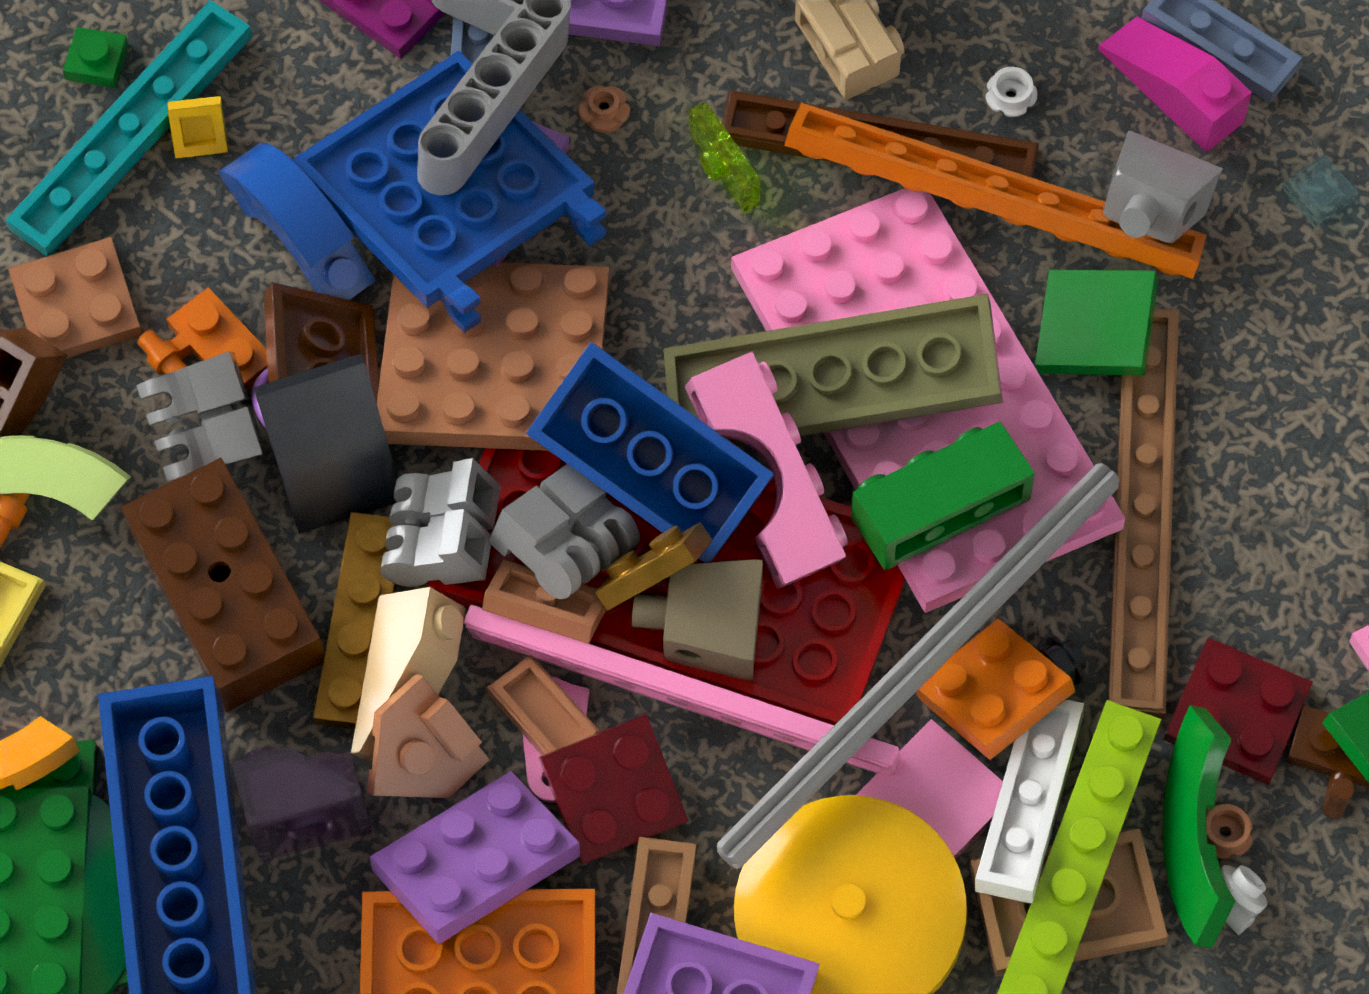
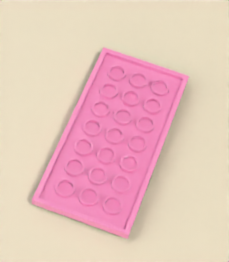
(901, 257)

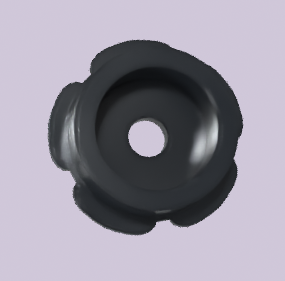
(1066, 656)

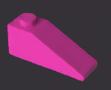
(1180, 80)

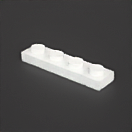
(1029, 805)

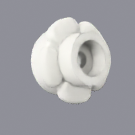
(1013, 80)

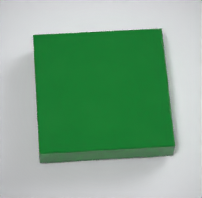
(1097, 322)

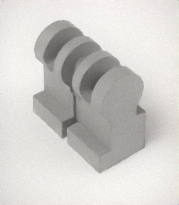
(210, 390)
(441, 526)
(565, 531)

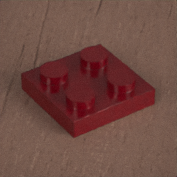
(1249, 701)
(613, 788)

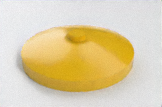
(860, 894)

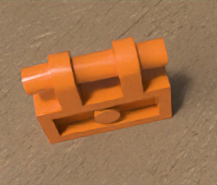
(206, 330)

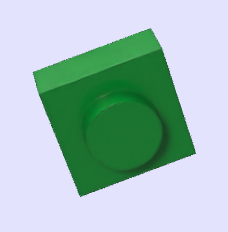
(95, 57)

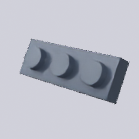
(1241, 47)

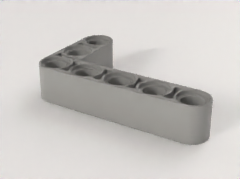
(492, 91)

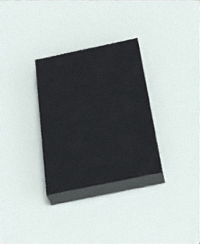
(328, 442)

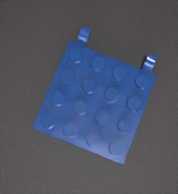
(446, 239)

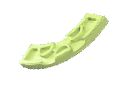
(59, 472)

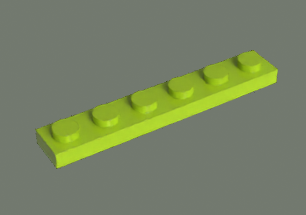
(1081, 852)

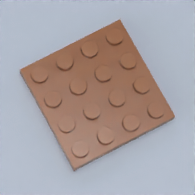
(501, 373)

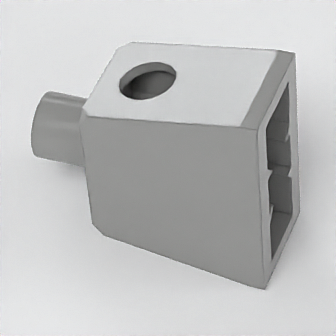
(1158, 189)

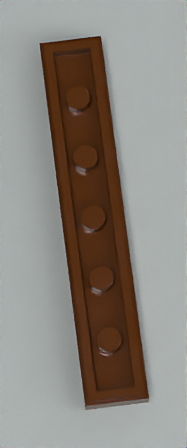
(765, 122)

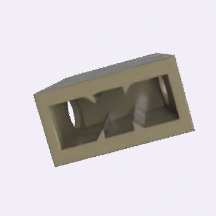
(708, 616)

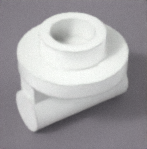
(1248, 892)

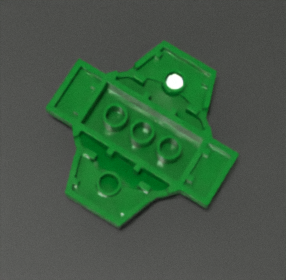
(59, 885)

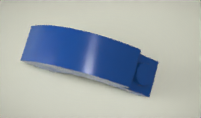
(303, 219)

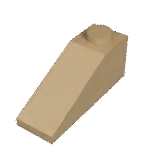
(410, 636)

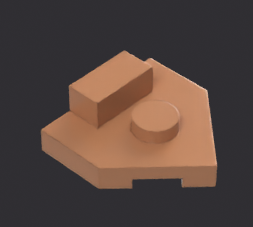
(421, 745)

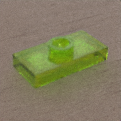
(723, 158)

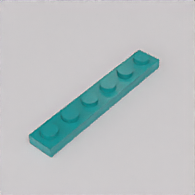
(128, 129)

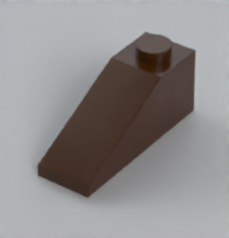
(26, 377)

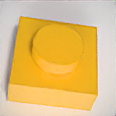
(198, 127)

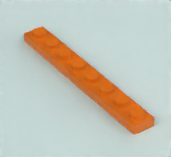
(984, 187)

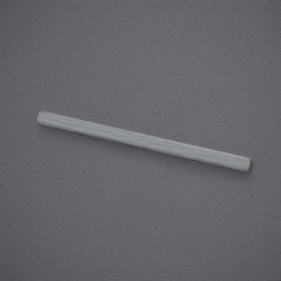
(916, 667)

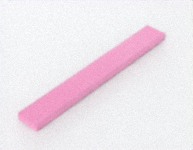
(669, 687)

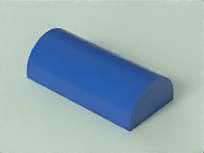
(648, 450)

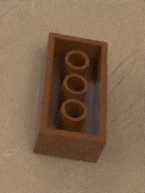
(224, 584)

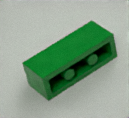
(941, 494)

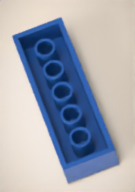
(176, 840)

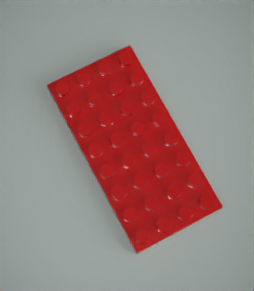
(812, 635)

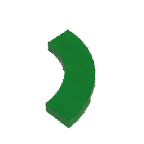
(1190, 862)

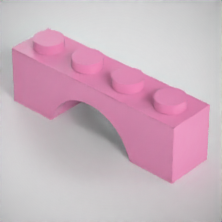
(740, 406)

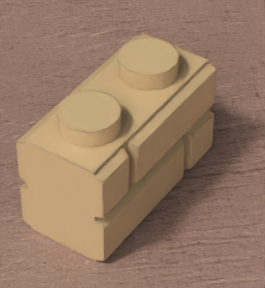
(851, 42)

